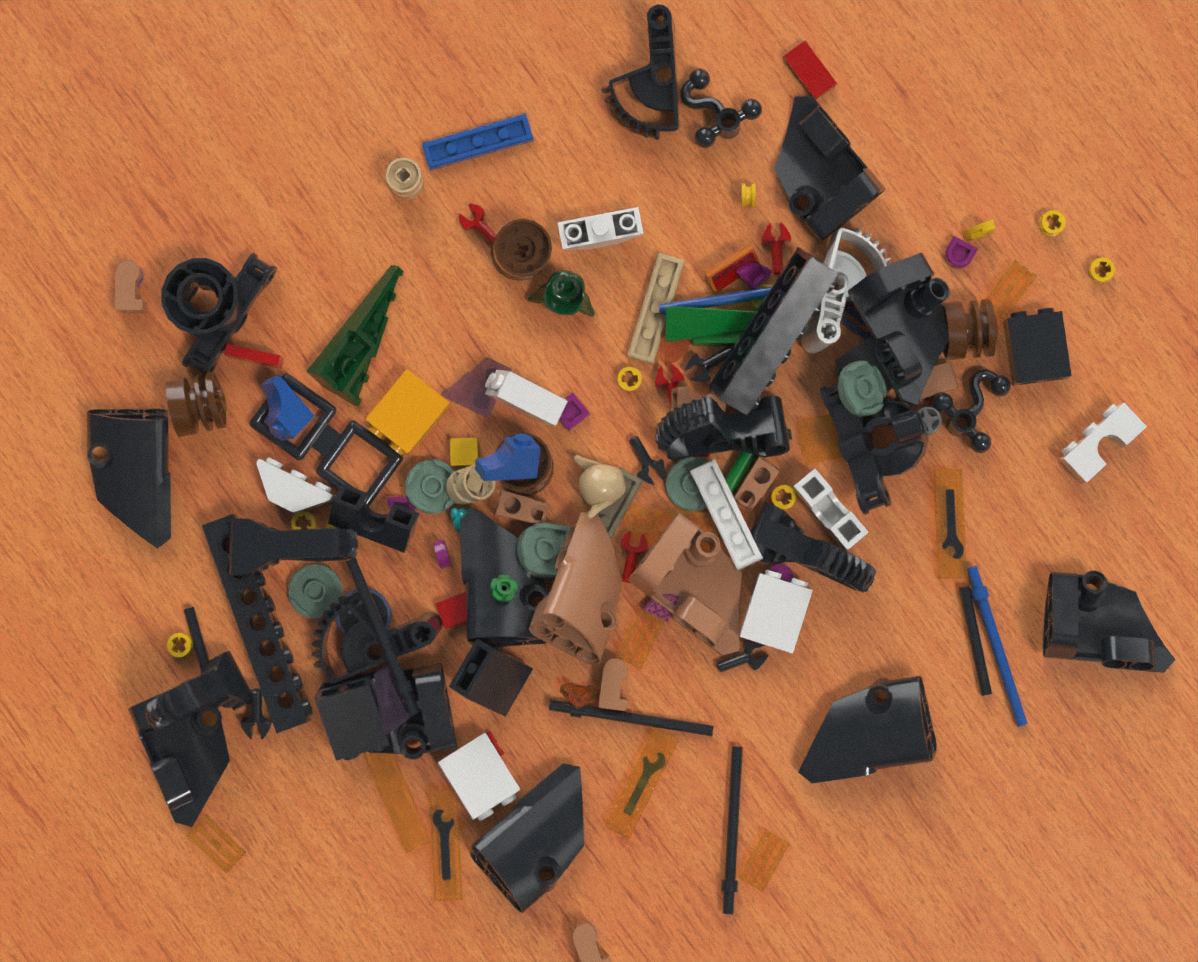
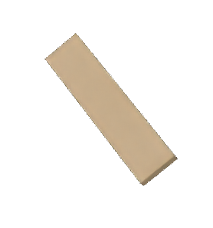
(650, 322)

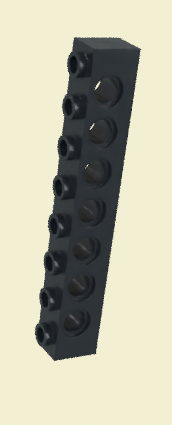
(282, 718)

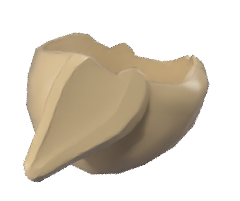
(599, 484)

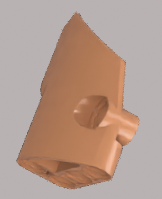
(702, 580)
(584, 594)

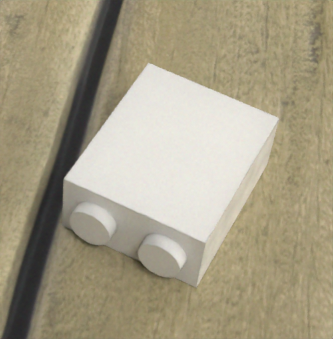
(525, 397)
(776, 611)
(479, 777)

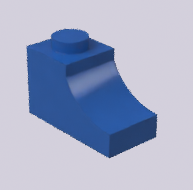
(286, 410)
(513, 460)

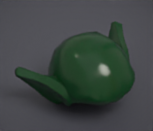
(564, 294)

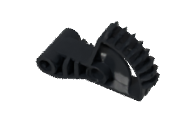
(644, 82)
(707, 429)
(784, 542)
(257, 546)
(361, 635)
(218, 686)

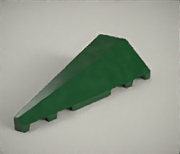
(347, 357)

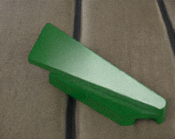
(706, 325)

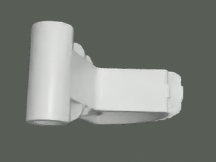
(824, 327)

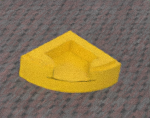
(980, 230)

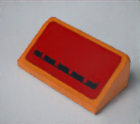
(724, 272)

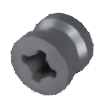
(931, 418)

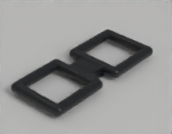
(327, 440)

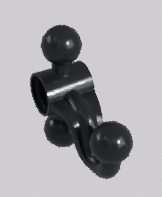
(706, 136)
(943, 403)

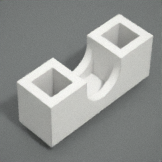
(1083, 458)
(829, 510)

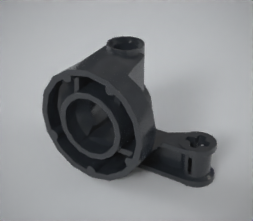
(218, 326)
(871, 464)

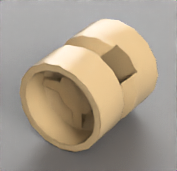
(405, 178)
(467, 486)

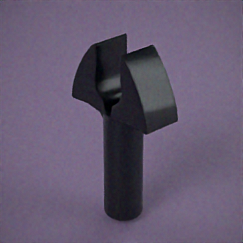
(707, 363)
(646, 461)
(743, 658)
(256, 716)

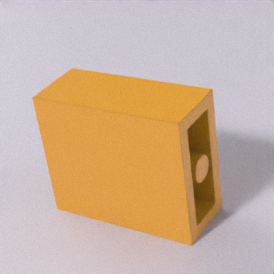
(407, 413)

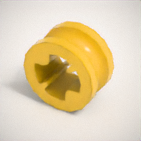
(748, 195)
(1043, 224)
(1107, 276)
(635, 372)
(787, 489)
(309, 516)
(188, 645)

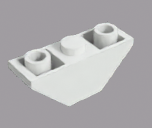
(600, 230)
(291, 489)

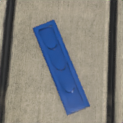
(477, 142)

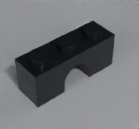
(391, 529)

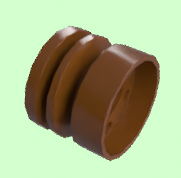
(526, 235)
(971, 329)
(202, 403)
(545, 471)

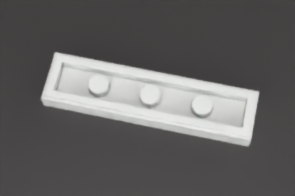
(726, 514)

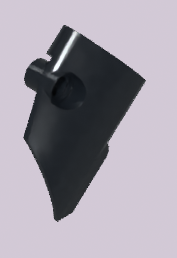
(823, 168)
(906, 321)
(135, 472)
(486, 555)
(1100, 624)
(433, 723)
(872, 732)
(184, 759)
(535, 837)

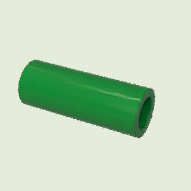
(739, 470)

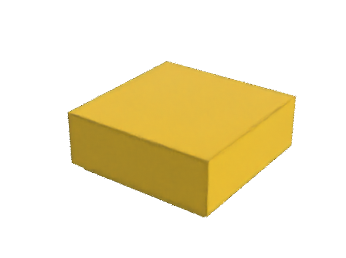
(463, 451)

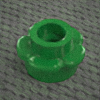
(496, 588)

